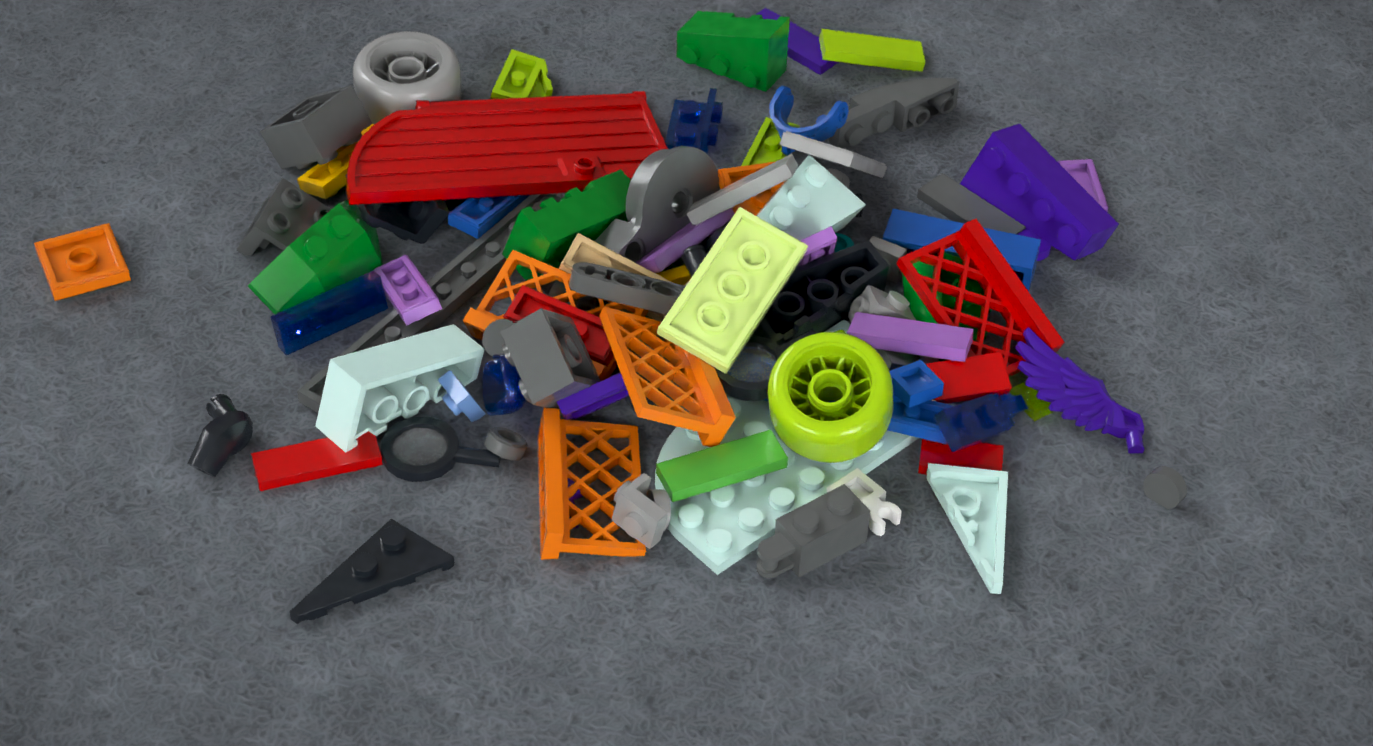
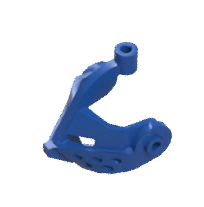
(825, 125)

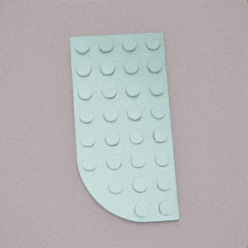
(735, 518)

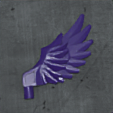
(1076, 393)

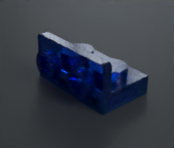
(694, 122)

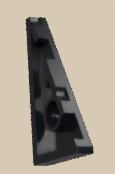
(384, 561)

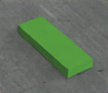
(721, 465)

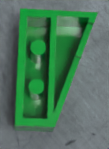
(736, 47)

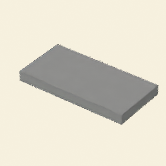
(833, 154)

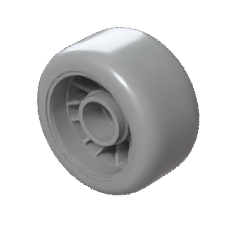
(405, 69)

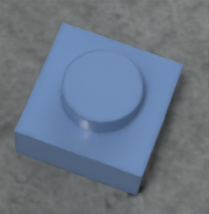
(459, 398)

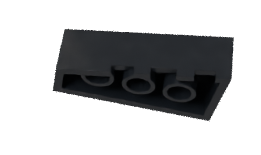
(823, 292)

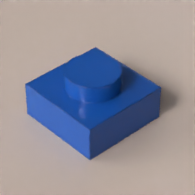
(916, 383)

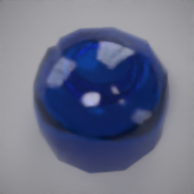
(501, 387)

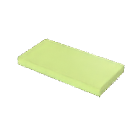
(732, 290)

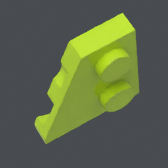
(522, 78)

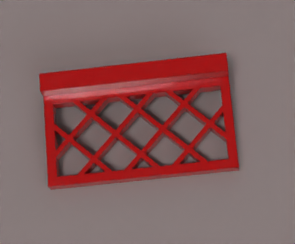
(1001, 292)

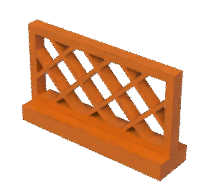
(479, 319)
(698, 381)
(555, 493)

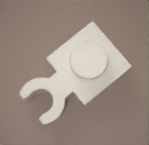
(873, 498)

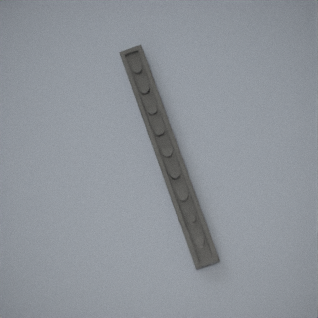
(452, 286)

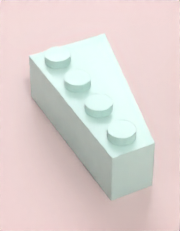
(811, 202)
(392, 381)

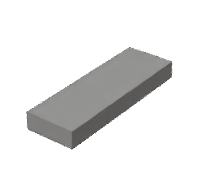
(742, 189)

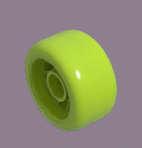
(825, 370)

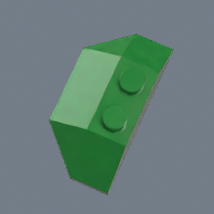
(320, 259)

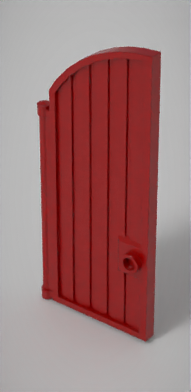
(501, 147)

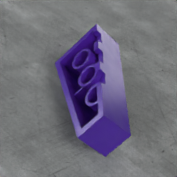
(1038, 193)

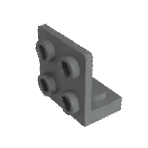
(282, 218)

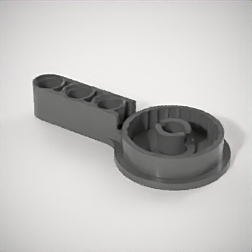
(655, 206)

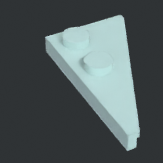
(977, 510)

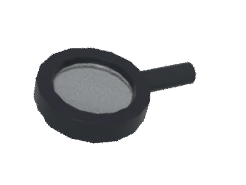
(752, 368)
(427, 449)

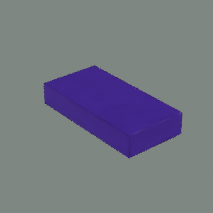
(593, 398)

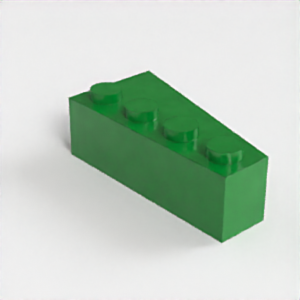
(552, 229)

